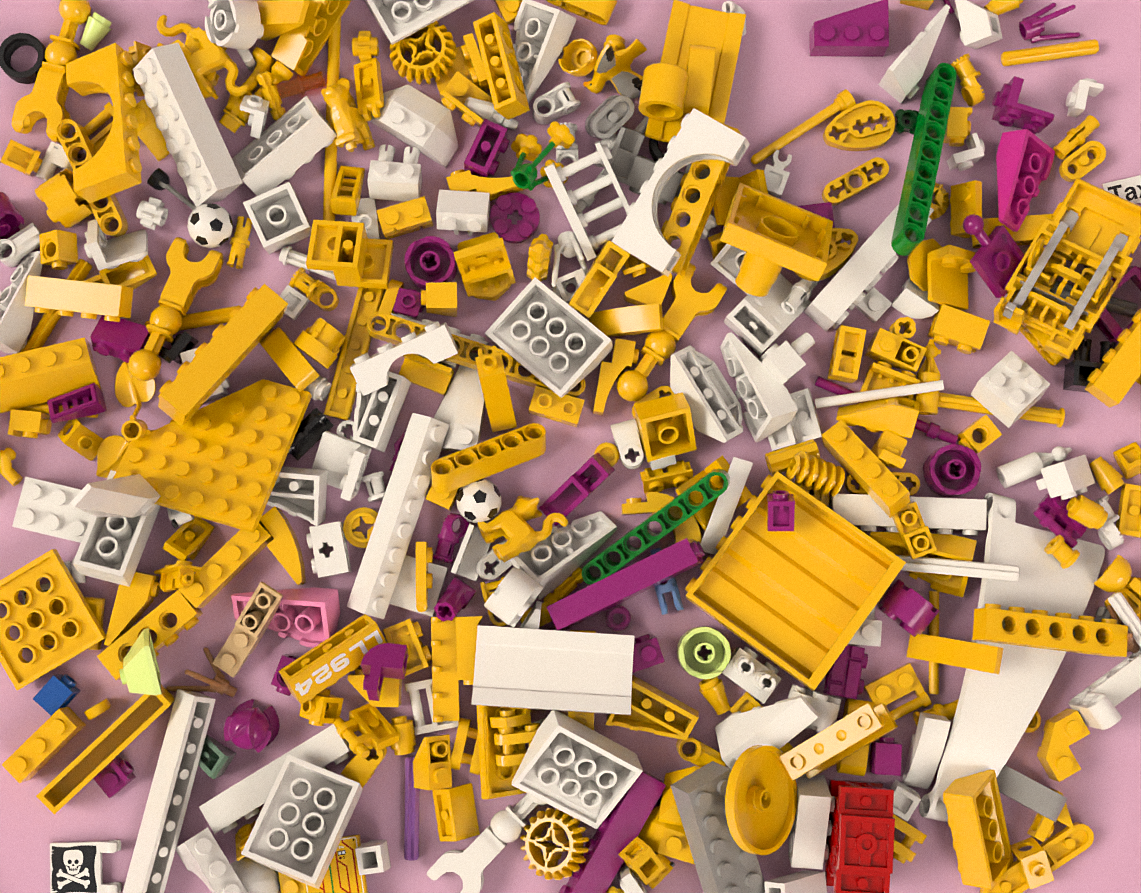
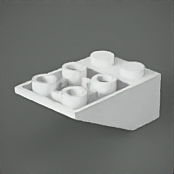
(762, 319)

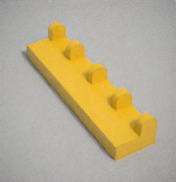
(444, 671)

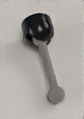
(160, 181)

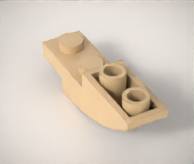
(248, 629)

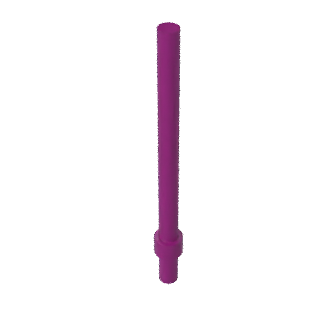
(930, 429)

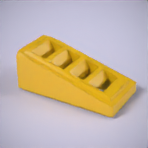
(340, 201)

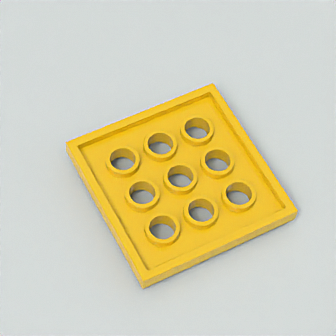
(75, 610)

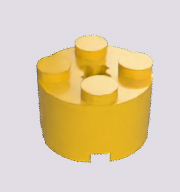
(62, 201)

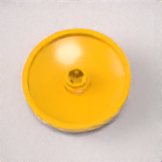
(760, 800)

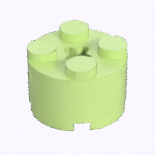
(715, 661)

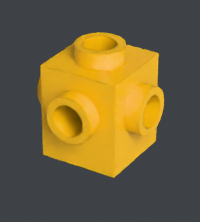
(322, 708)

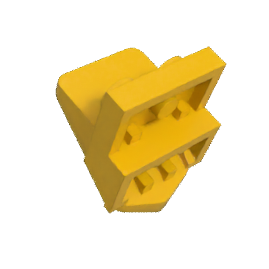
(484, 266)

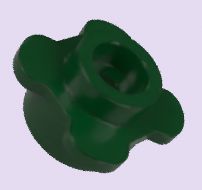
(902, 115)

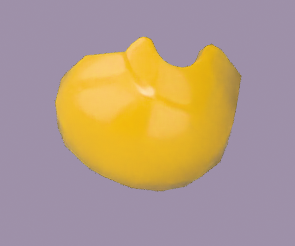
(578, 57)
(1115, 575)

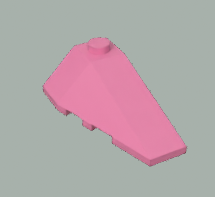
(303, 614)

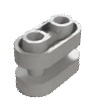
(609, 116)

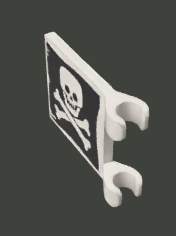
(78, 867)

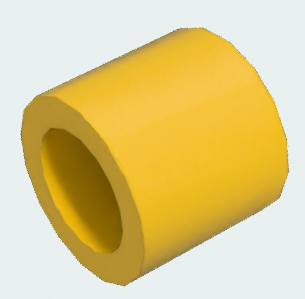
(663, 91)

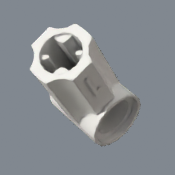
(21, 245)

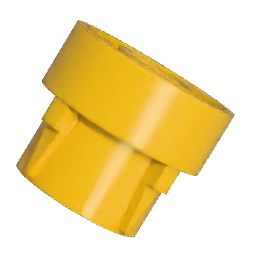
(321, 342)

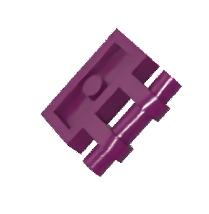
(1054, 516)

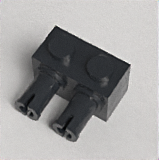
(1081, 367)

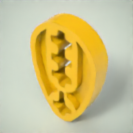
(860, 114)
(838, 252)

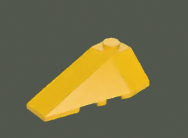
(281, 16)

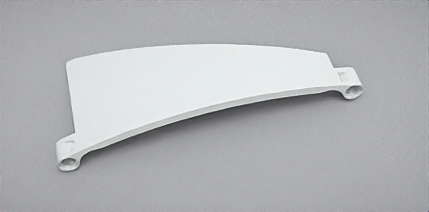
(999, 707)

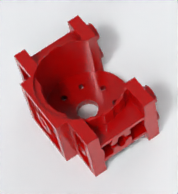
(860, 837)

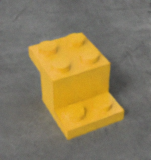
(350, 254)

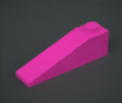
(1021, 167)

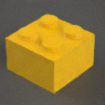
(665, 427)

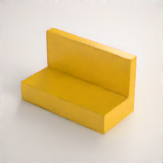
(426, 374)
(456, 813)

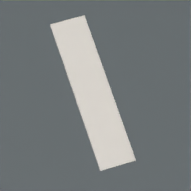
(726, 505)

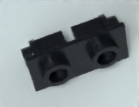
(309, 433)

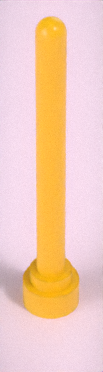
(842, 102)

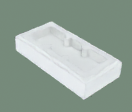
(368, 215)

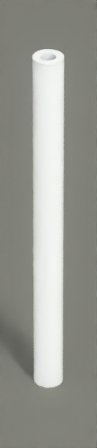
(879, 394)

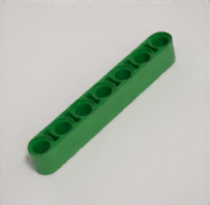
(649, 537)

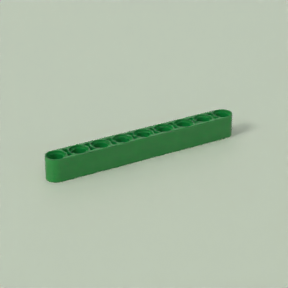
(924, 160)

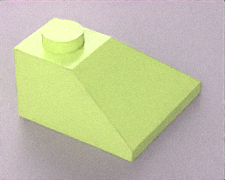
(141, 667)

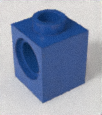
(57, 693)

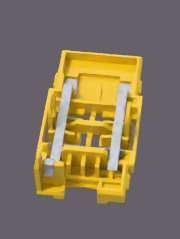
(1093, 227)

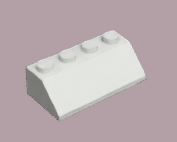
(284, 147)

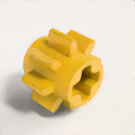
(365, 46)

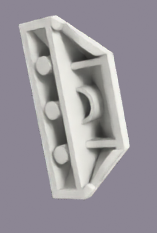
(419, 123)
(710, 398)

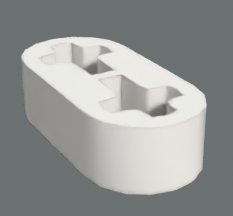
(497, 569)

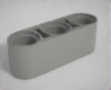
(1030, 793)

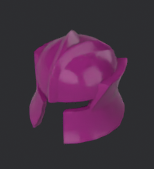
(250, 727)

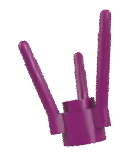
(1033, 25)

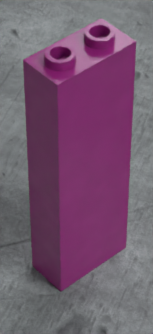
(626, 583)

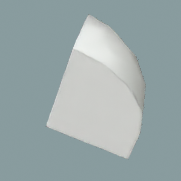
(914, 302)

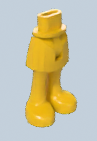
(234, 116)

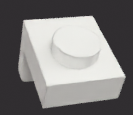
(1077, 97)
(965, 159)

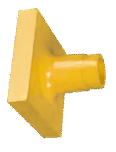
(774, 238)

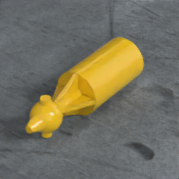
(928, 373)

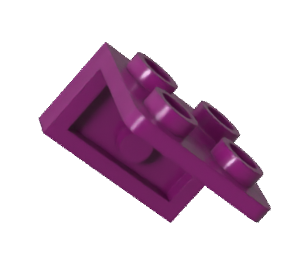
(1011, 113)

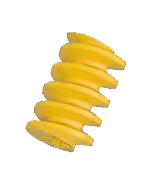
(816, 473)

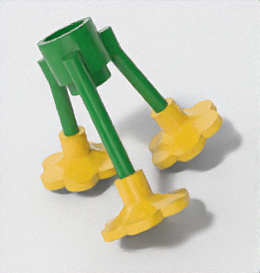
(527, 148)

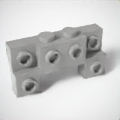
(636, 169)

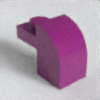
(383, 661)

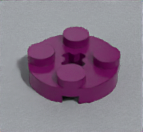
(523, 228)

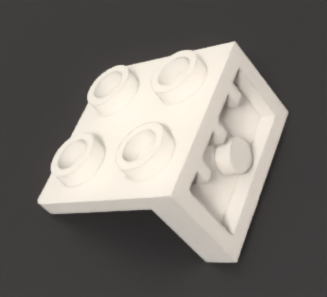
(344, 462)

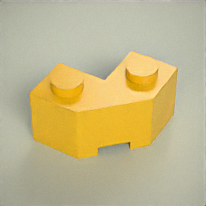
(1058, 735)

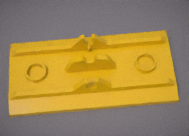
(704, 28)

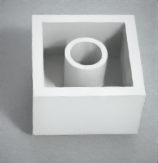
(278, 218)
(1010, 389)

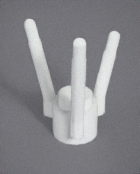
(569, 247)

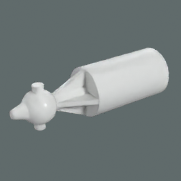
(1029, 466)

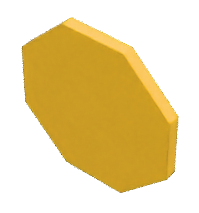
(918, 262)

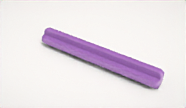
(411, 838)

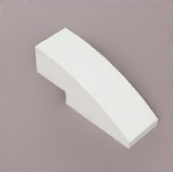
(926, 750)

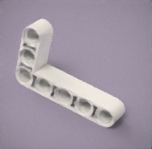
(1098, 701)

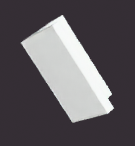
(469, 554)

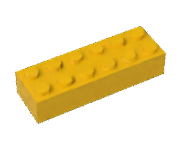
(222, 354)

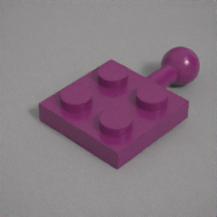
(996, 257)

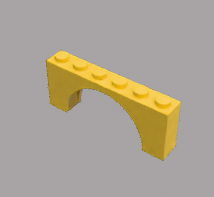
(118, 160)

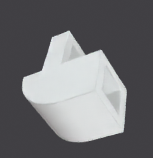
(373, 857)

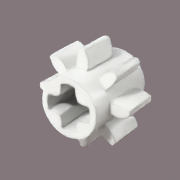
(152, 213)

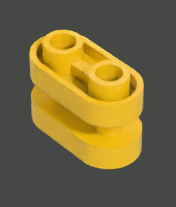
(511, 736)
(458, 756)
(902, 850)

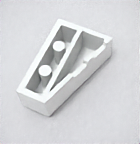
(301, 493)

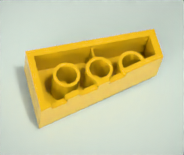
(301, 46)

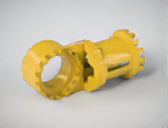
(970, 87)
(314, 290)

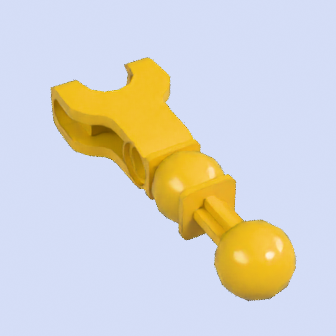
(51, 86)
(174, 303)
(661, 345)

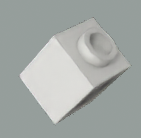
(904, 800)

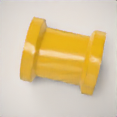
(909, 325)
(1062, 551)

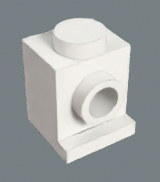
(572, 278)

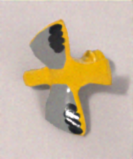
(615, 66)

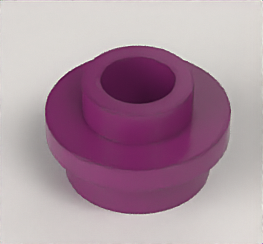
(618, 626)

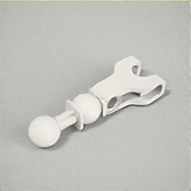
(470, 863)

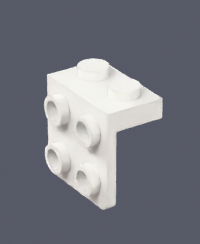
(115, 251)

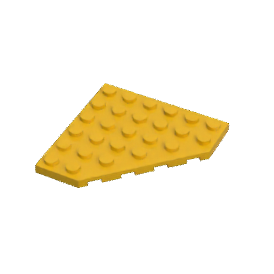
(223, 456)

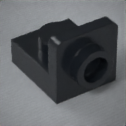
(181, 343)

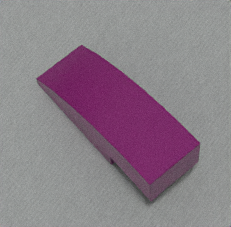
(578, 487)

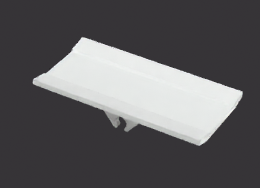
(553, 670)

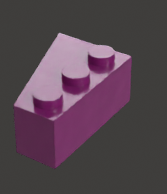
(852, 33)

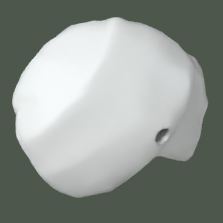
(256, 876)

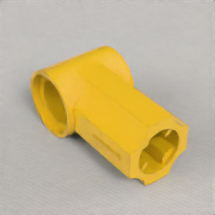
(702, 753)

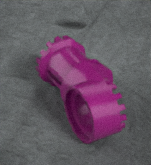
(449, 538)

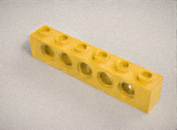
(698, 211)
(1110, 642)

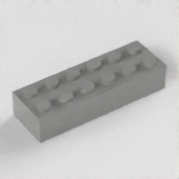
(717, 857)

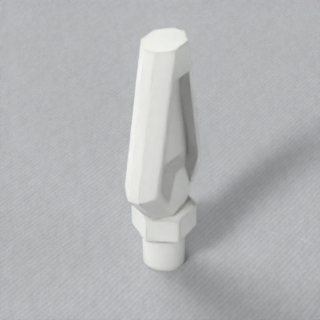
(486, 111)

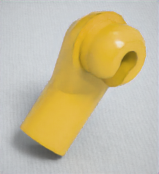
(6, 468)

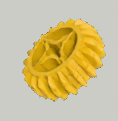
(423, 40)
(548, 864)

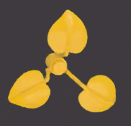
(128, 393)

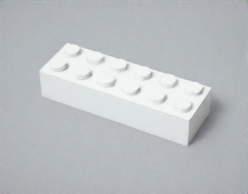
(186, 124)
(856, 275)

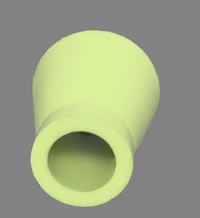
(95, 30)

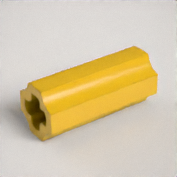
(780, 459)

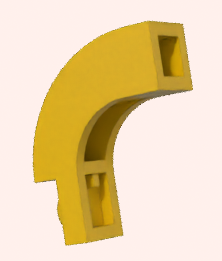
(653, 503)

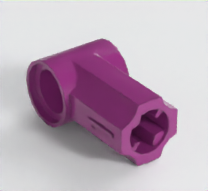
(454, 599)

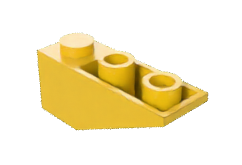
(888, 414)

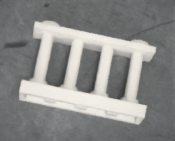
(569, 198)

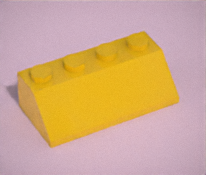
(45, 373)
(978, 829)

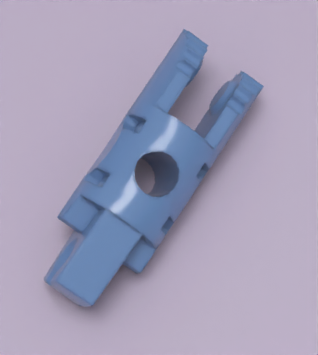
(670, 586)

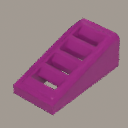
(88, 408)

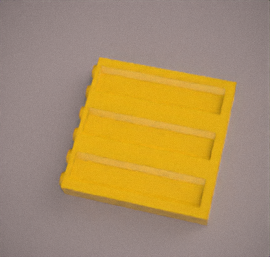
(795, 590)

